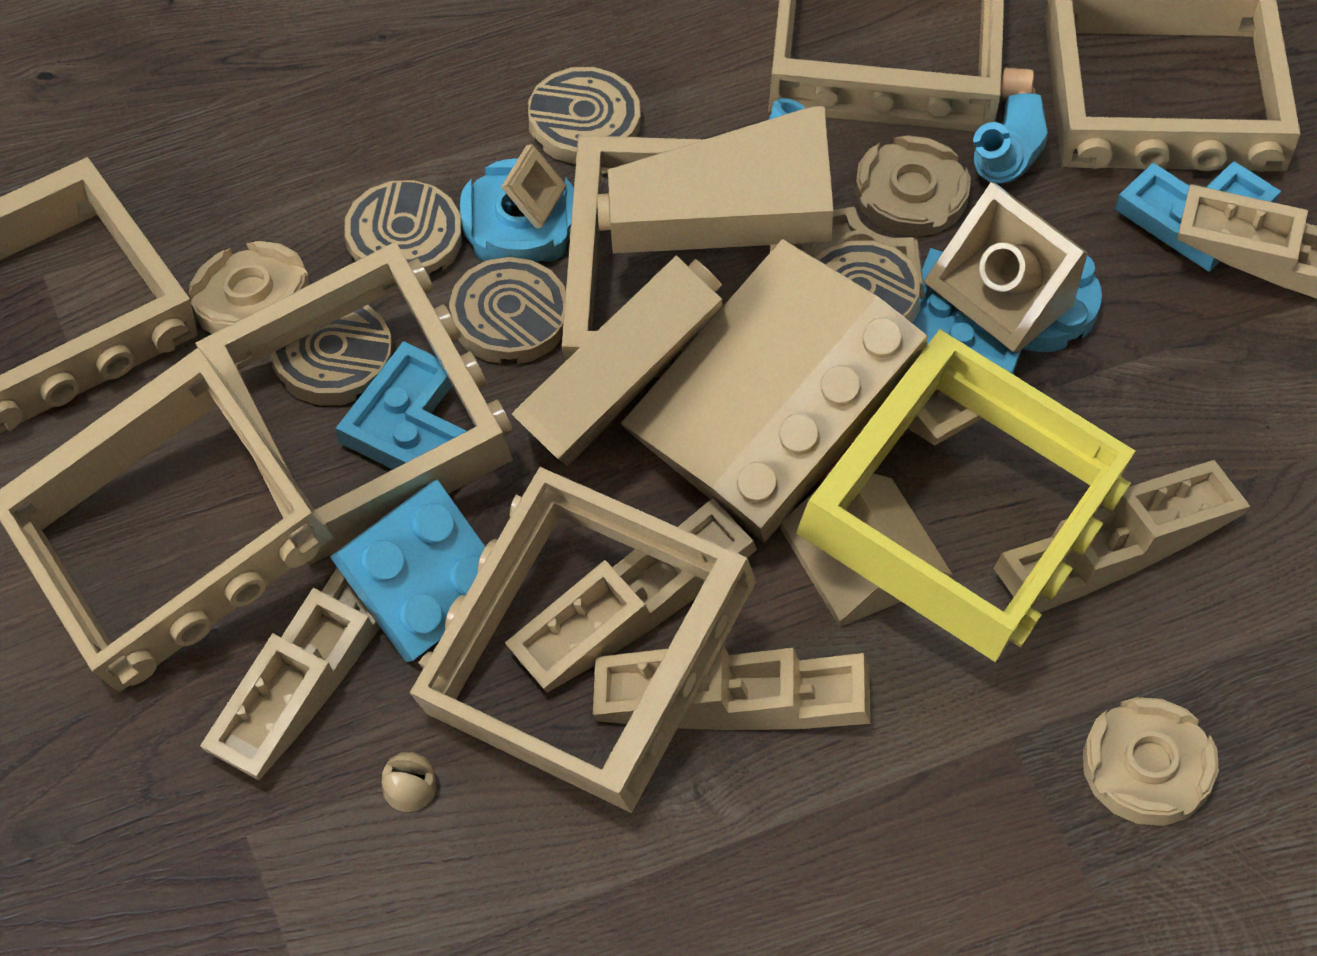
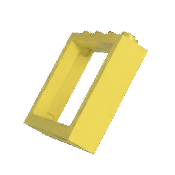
(1019, 412)

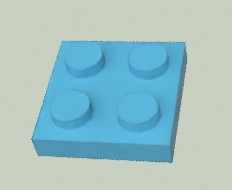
(413, 568)

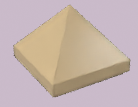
(534, 186)

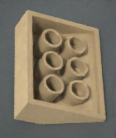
(776, 387)

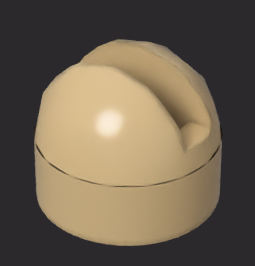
(404, 790)

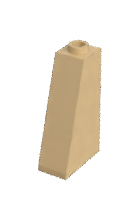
(726, 190)
(620, 359)

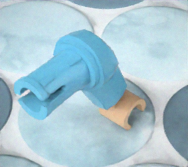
(1011, 148)

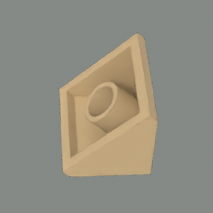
(1009, 269)
(841, 588)

